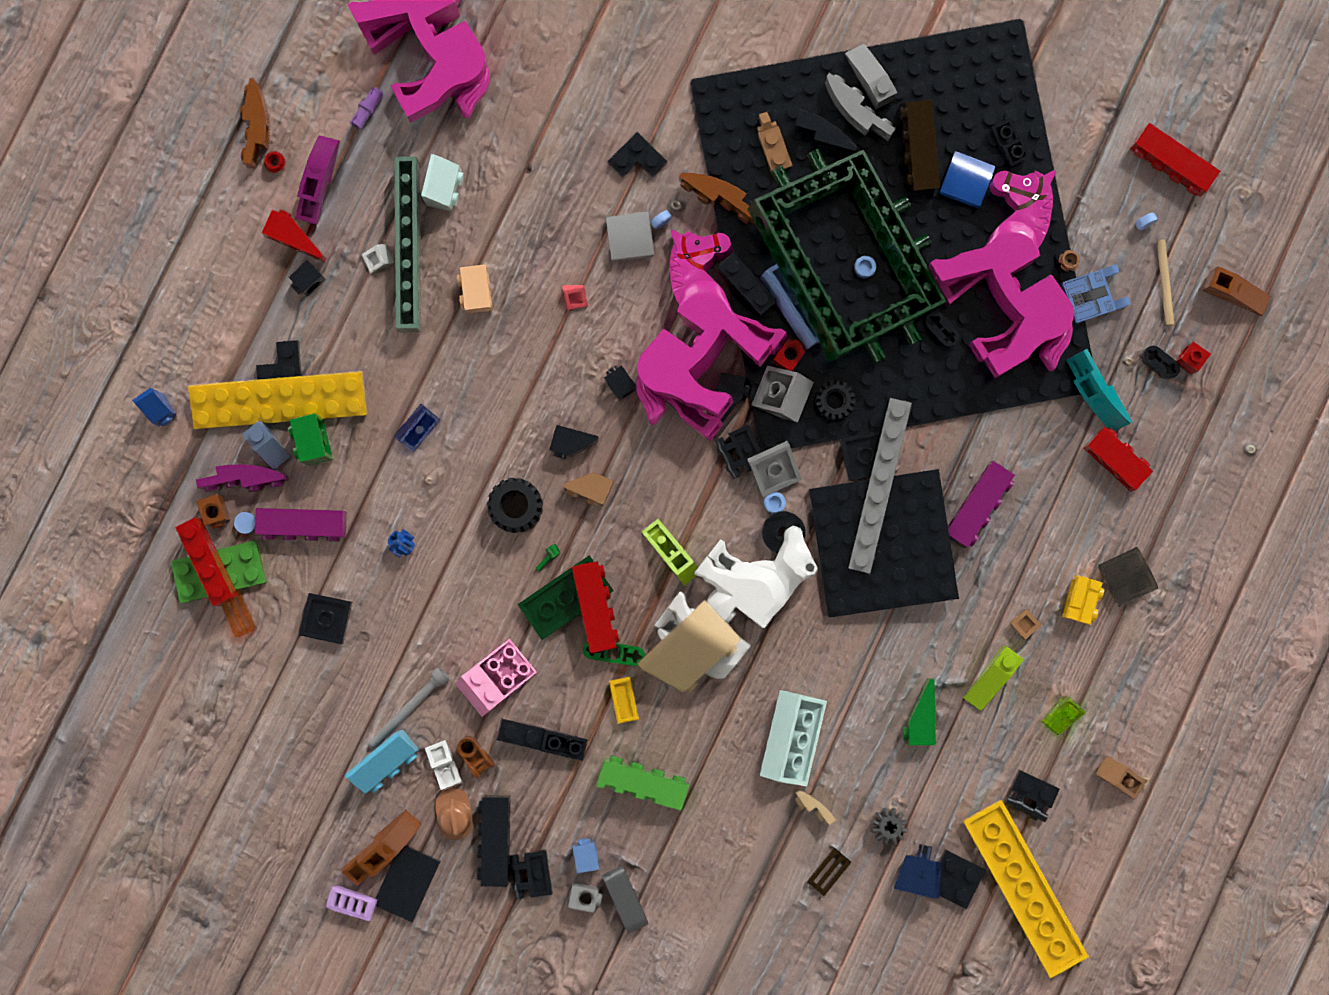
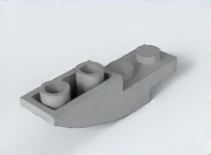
(849, 103)

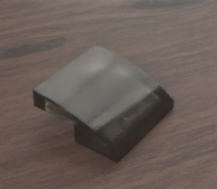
(1128, 576)

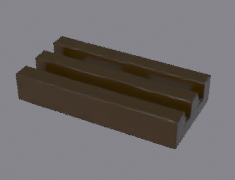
(836, 876)

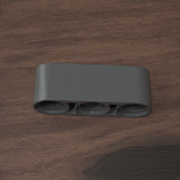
(625, 899)

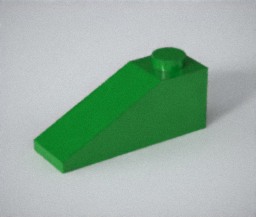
(920, 724)

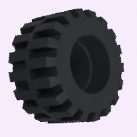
(501, 491)

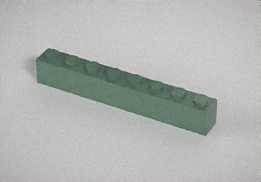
(407, 244)

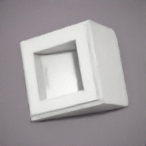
(377, 258)

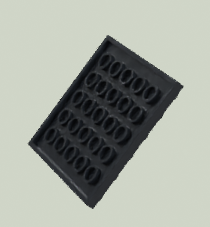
(912, 552)

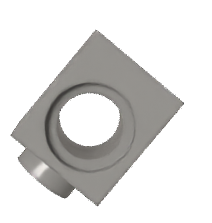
(576, 903)

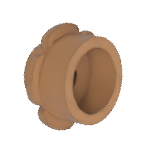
(1073, 256)

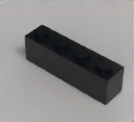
(495, 840)

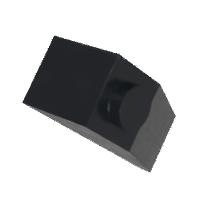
(738, 388)

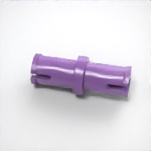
(366, 108)

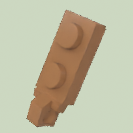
(773, 143)

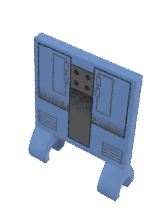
(1091, 294)

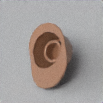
(454, 813)

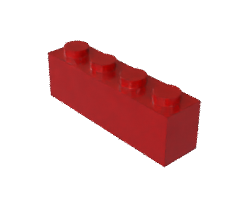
(1174, 160)
(206, 561)
(594, 607)

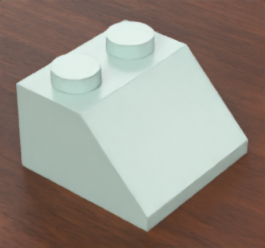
(442, 183)

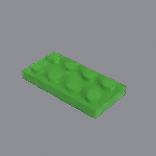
(242, 565)

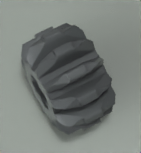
(897, 829)

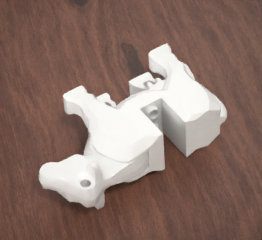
(752, 587)

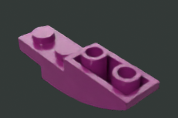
(315, 179)
(250, 476)

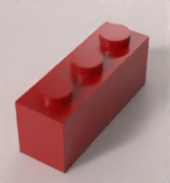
(1118, 458)

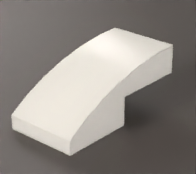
(443, 765)

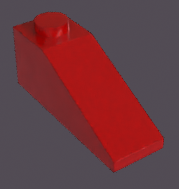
(286, 231)

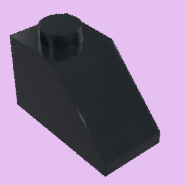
(570, 442)

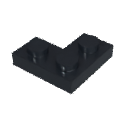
(637, 151)
(288, 362)

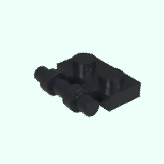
(745, 446)
(1034, 789)
(537, 872)

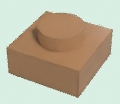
(1025, 624)

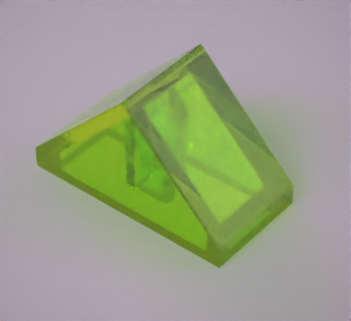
(1063, 715)

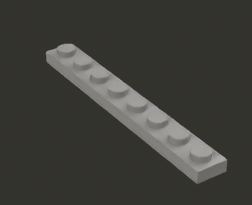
(880, 485)

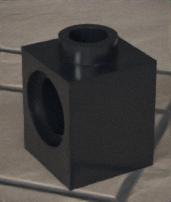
(306, 279)
(620, 382)

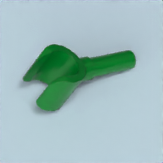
(552, 551)

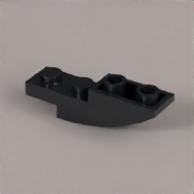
(542, 739)

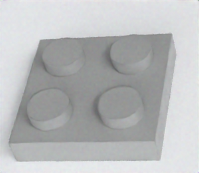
(774, 469)

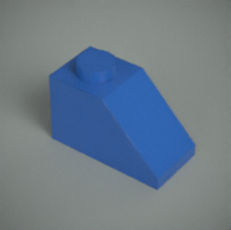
(155, 407)

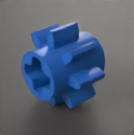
(401, 543)

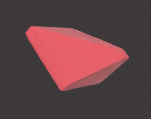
(574, 296)

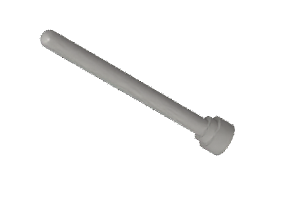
(438, 678)

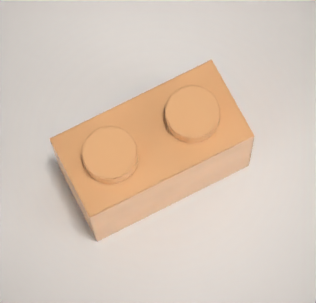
(475, 289)

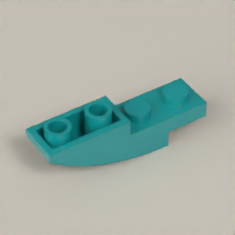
(1097, 393)

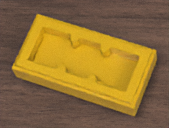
(624, 700)

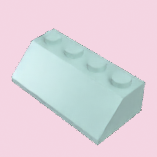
(793, 738)

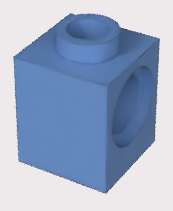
(586, 855)

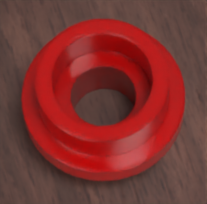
(274, 155)

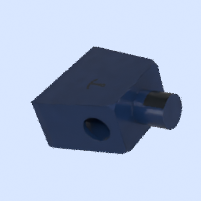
(920, 874)

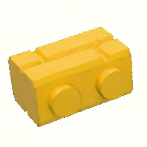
(1083, 600)

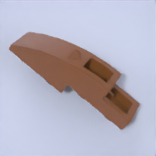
(256, 116)
(713, 189)
(382, 849)

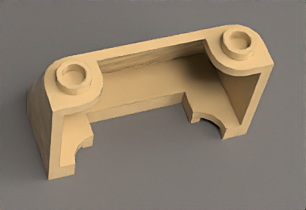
(691, 649)

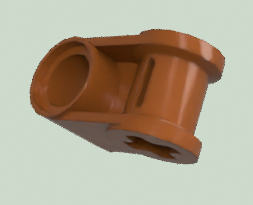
(475, 757)

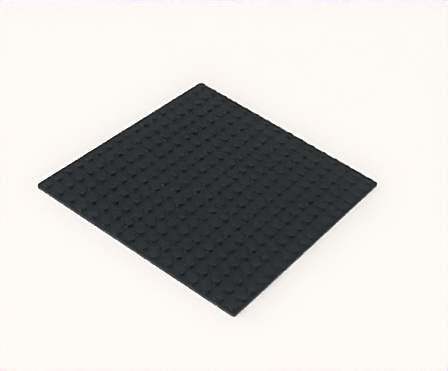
(974, 83)

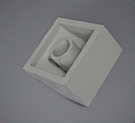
(782, 393)

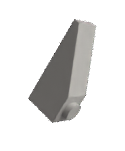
(871, 76)

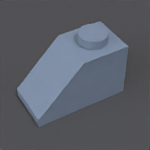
(266, 444)

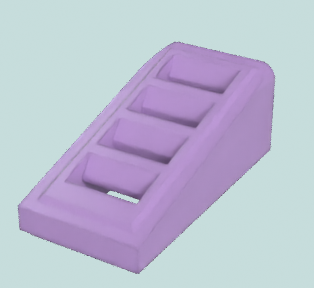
(332, 903)

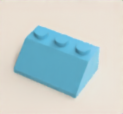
(383, 762)

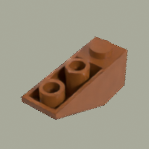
(1236, 290)

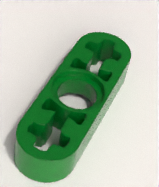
(629, 661)

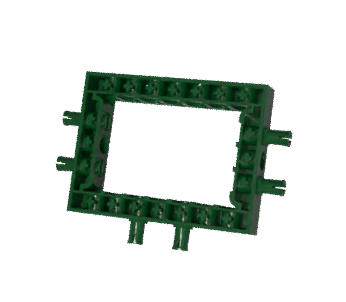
(887, 228)

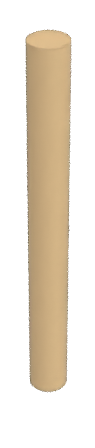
(1165, 282)

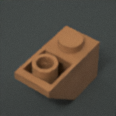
(592, 487)

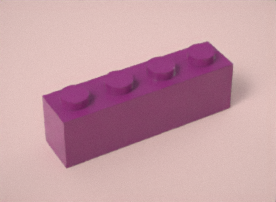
(979, 504)
(300, 522)

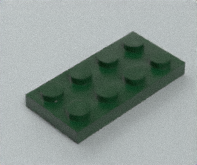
(555, 603)

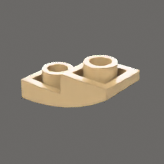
(807, 801)

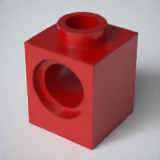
(1192, 357)
(780, 359)

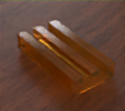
(252, 627)

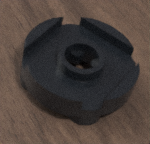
(773, 525)

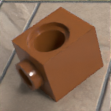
(207, 504)

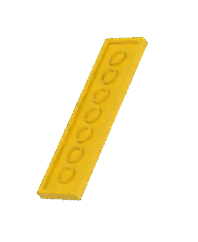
(277, 399)
(1025, 888)

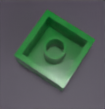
(310, 439)

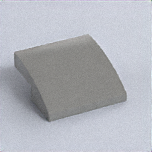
(630, 236)

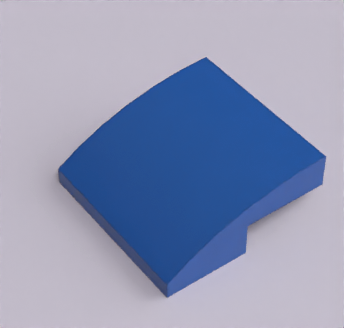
(967, 179)

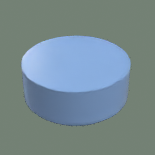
(661, 219)
(1146, 221)
(864, 267)
(774, 502)
(245, 523)

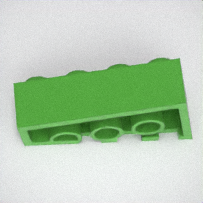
(643, 783)

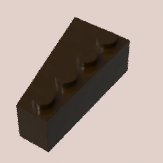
(920, 145)

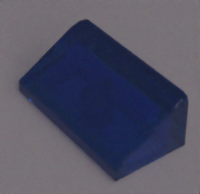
(417, 427)

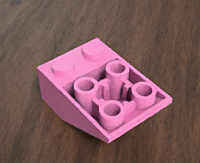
(495, 677)

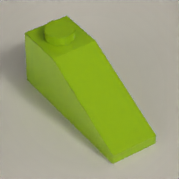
(671, 551)
(993, 677)

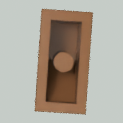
(1120, 777)

